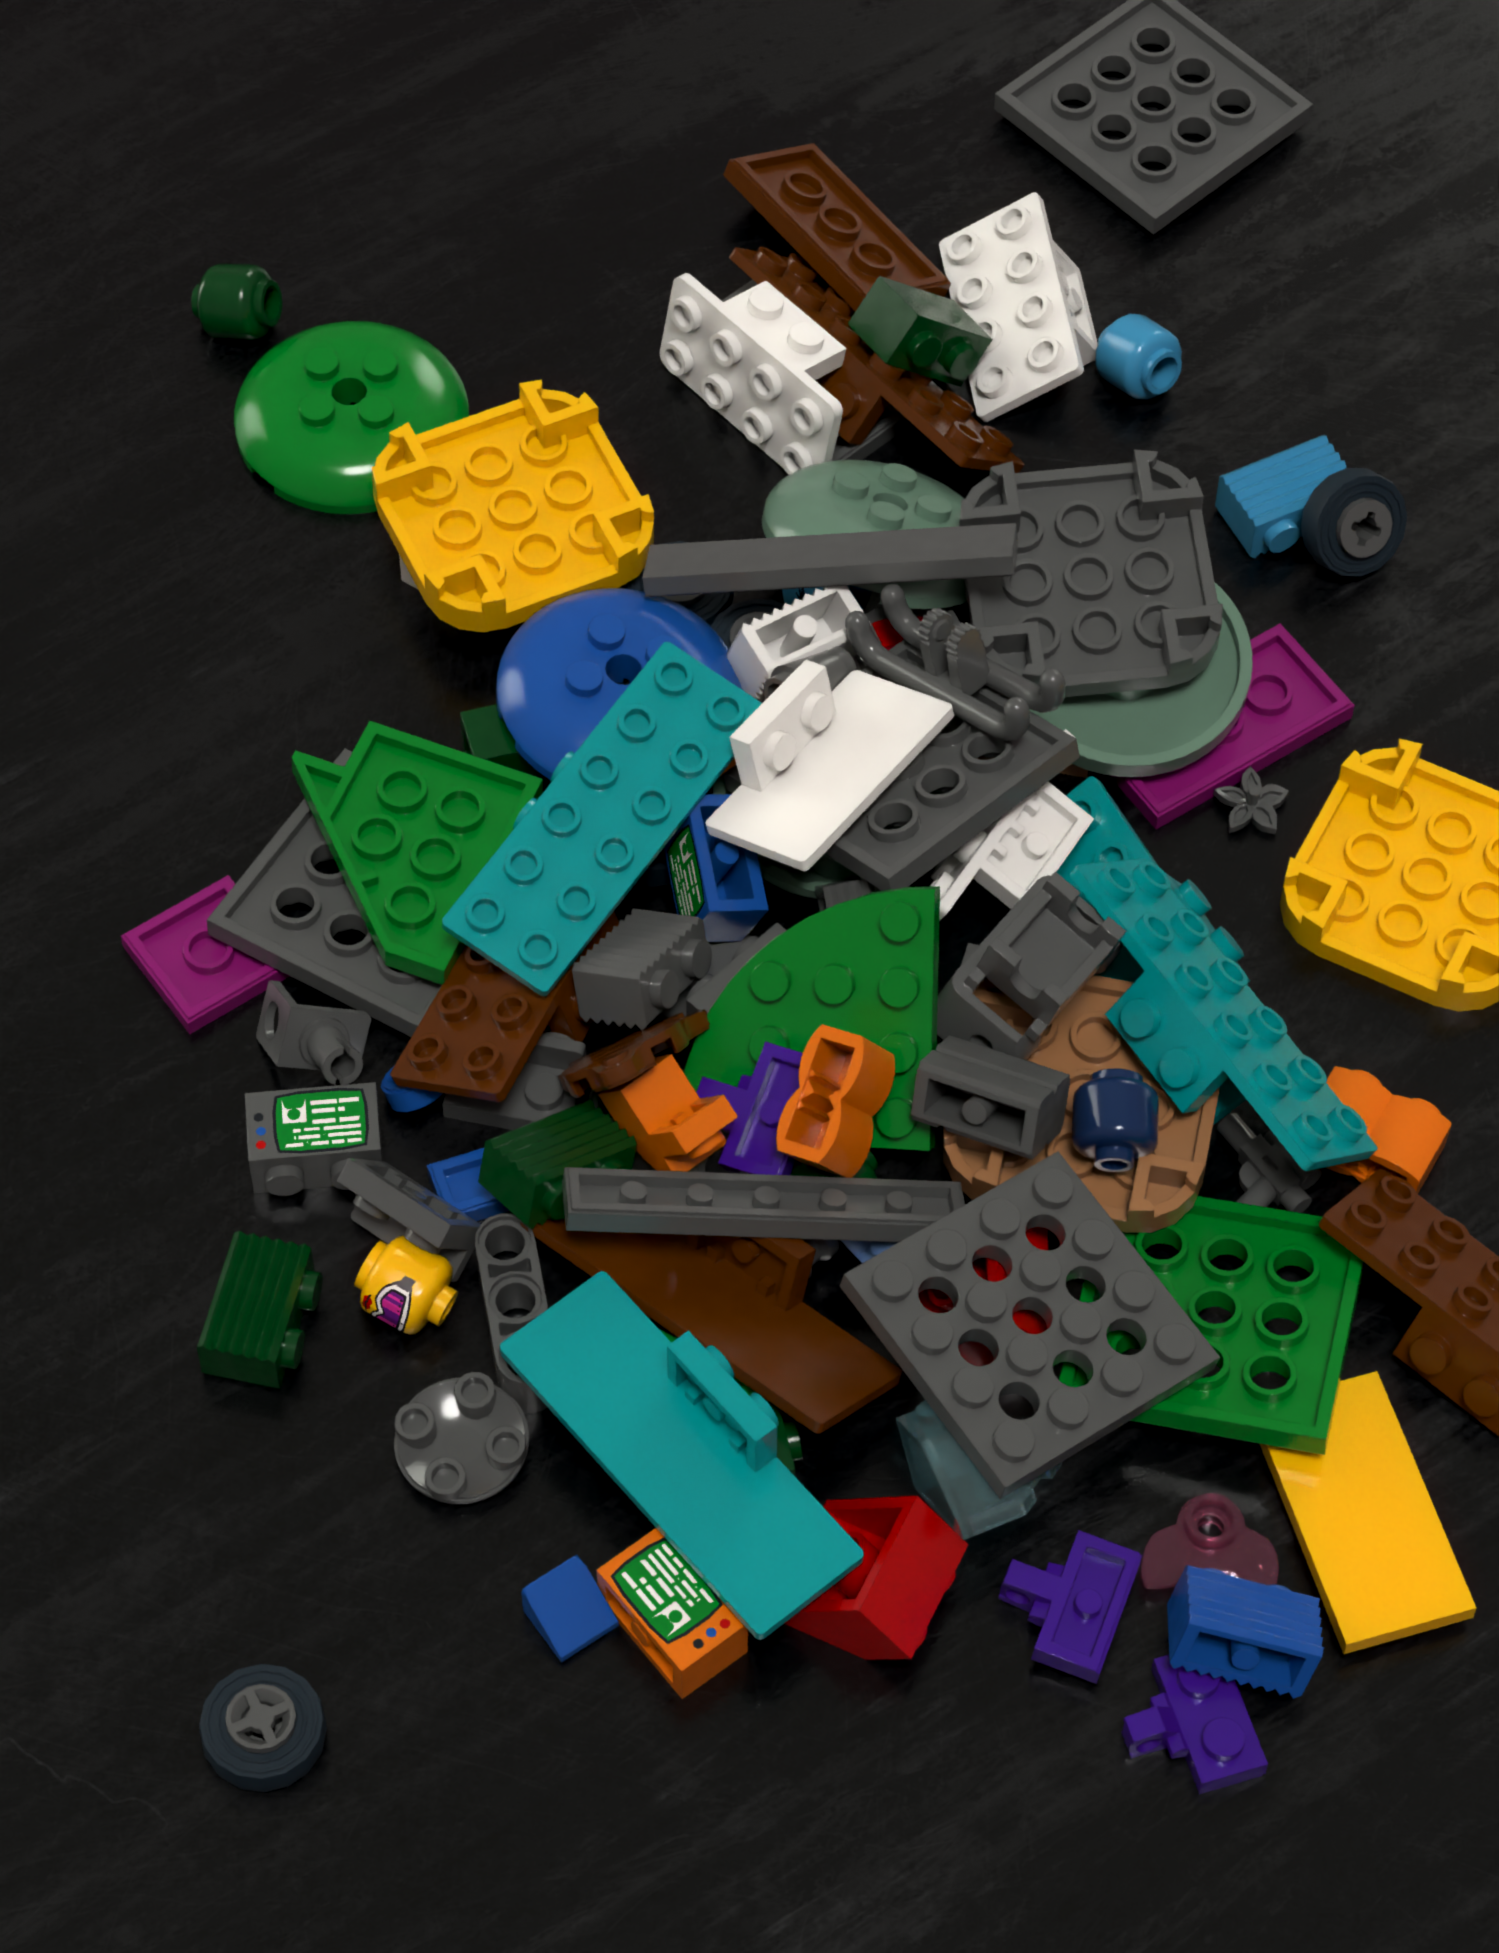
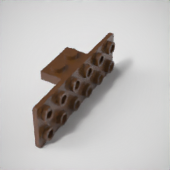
(869, 384)
(487, 1028)
(1444, 1272)
(745, 1303)

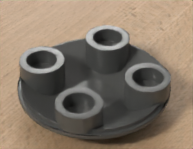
(461, 1439)

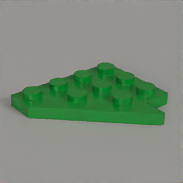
(411, 835)

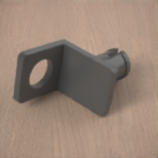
(313, 1036)

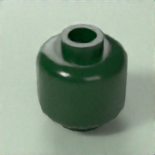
(237, 302)

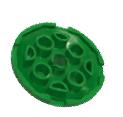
(299, 418)

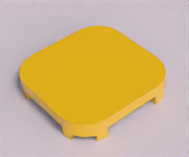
(512, 509)
(1403, 879)

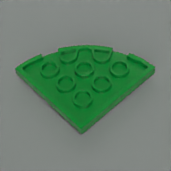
(848, 967)

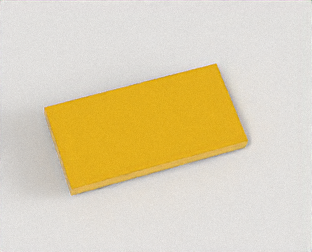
(1370, 1525)

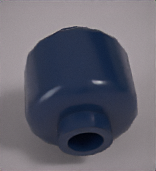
(1115, 1119)

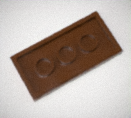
(831, 222)

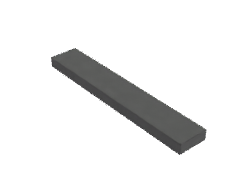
(831, 560)
(753, 1204)

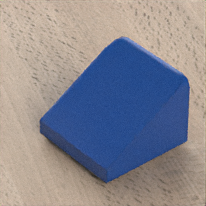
(568, 1608)

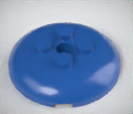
(572, 653)

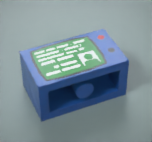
(714, 877)

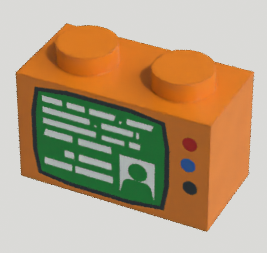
(671, 1613)

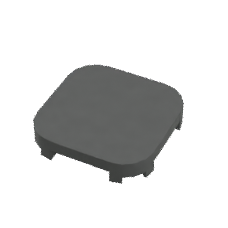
(1104, 579)

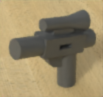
(1267, 1168)

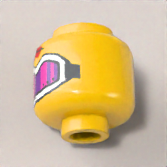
(406, 1285)

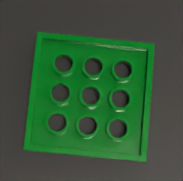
(1309, 1359)

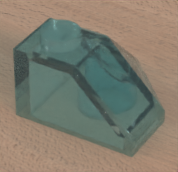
(951, 1480)

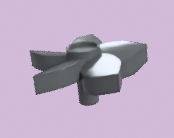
(1252, 803)

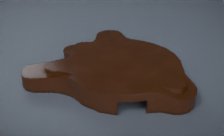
(632, 1054)

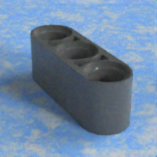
(506, 1287)

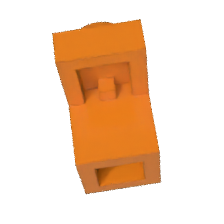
(668, 1117)

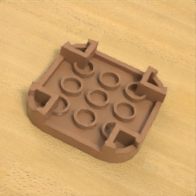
(1078, 1044)

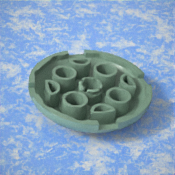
(867, 498)

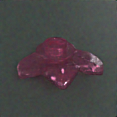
(1235, 1552)

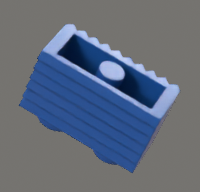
(1244, 1631)

